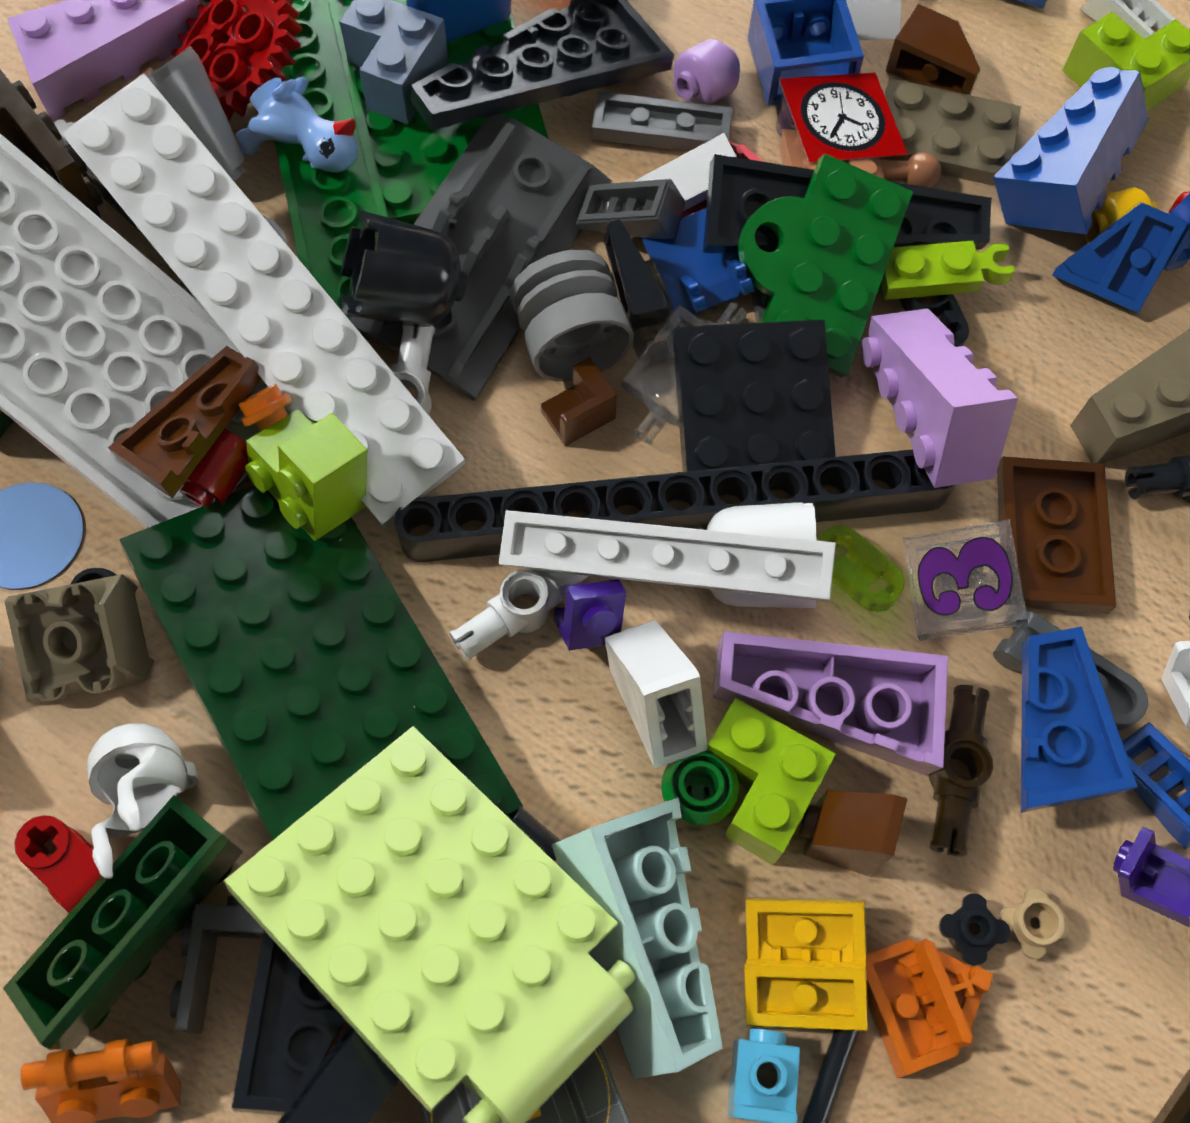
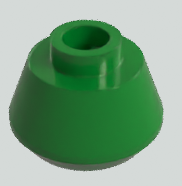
(700, 773)

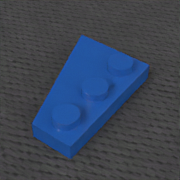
(1067, 726)

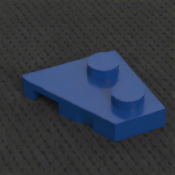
(1125, 256)

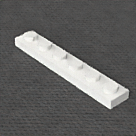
(669, 555)

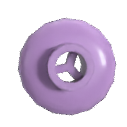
(706, 72)

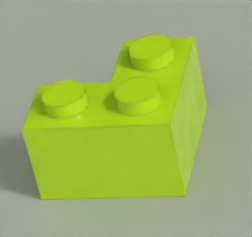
(1160, 57)
(310, 470)
(777, 768)

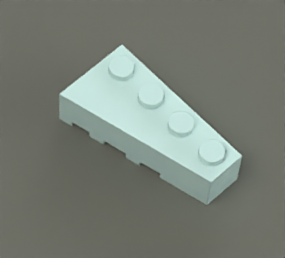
(640, 881)

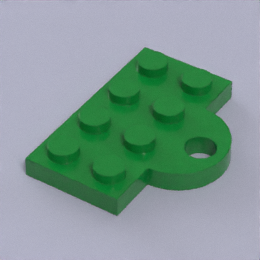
(827, 253)

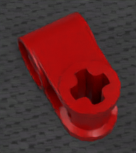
(69, 870)

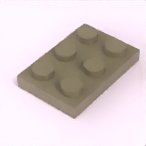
(963, 131)

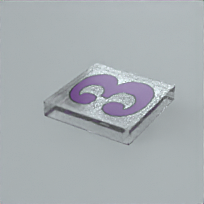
(965, 580)

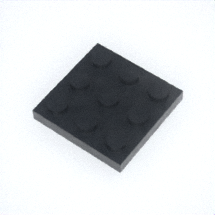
(752, 393)

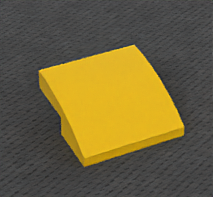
(806, 963)

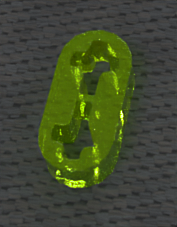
(861, 567)

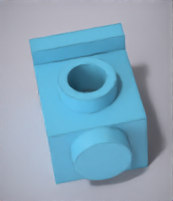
(746, 1096)

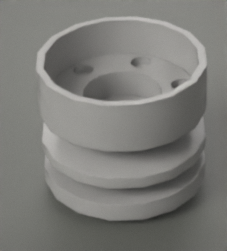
(570, 313)

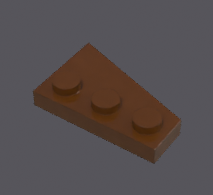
(185, 425)

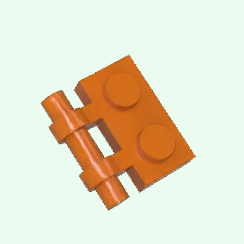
(103, 1083)

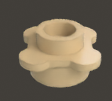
(1051, 919)

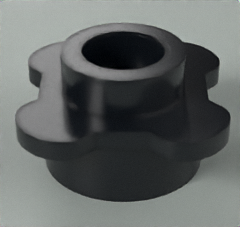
(956, 929)

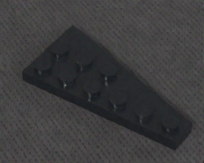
(545, 60)

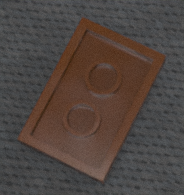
(1059, 532)

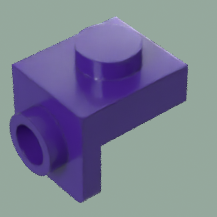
(591, 613)
(1154, 877)

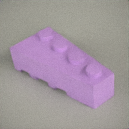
(89, 43)
(939, 396)
(848, 694)

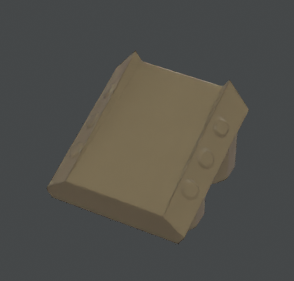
(78, 638)

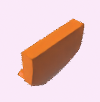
(923, 1002)

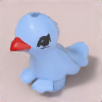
(291, 120)

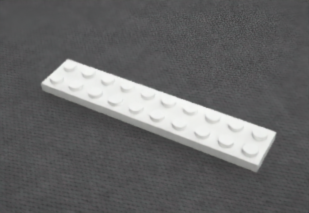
(260, 290)

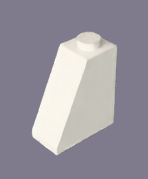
(659, 692)

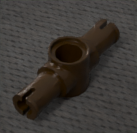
(953, 794)

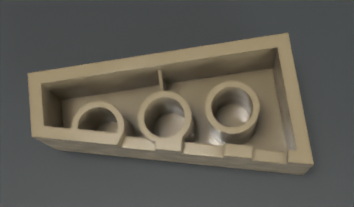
(1139, 406)

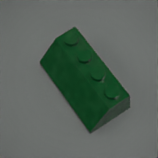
(120, 926)

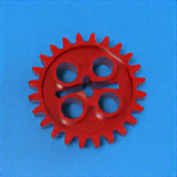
(242, 46)

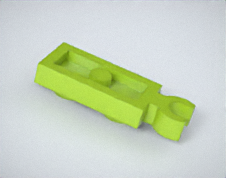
(943, 269)

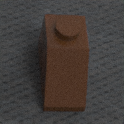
(933, 53)
(853, 829)

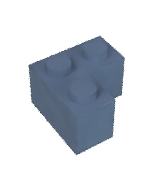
(394, 51)

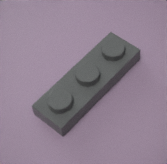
(658, 121)

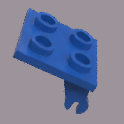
(695, 277)

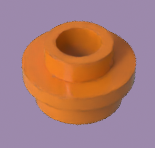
(265, 407)

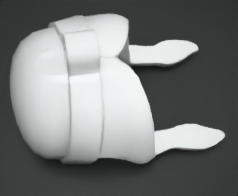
(137, 774)

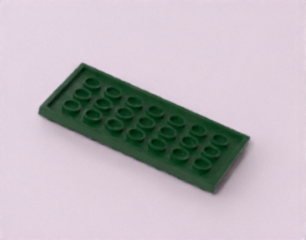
(299, 653)

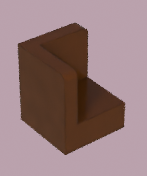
(583, 406)

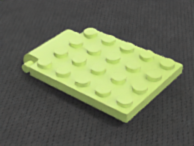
(440, 933)

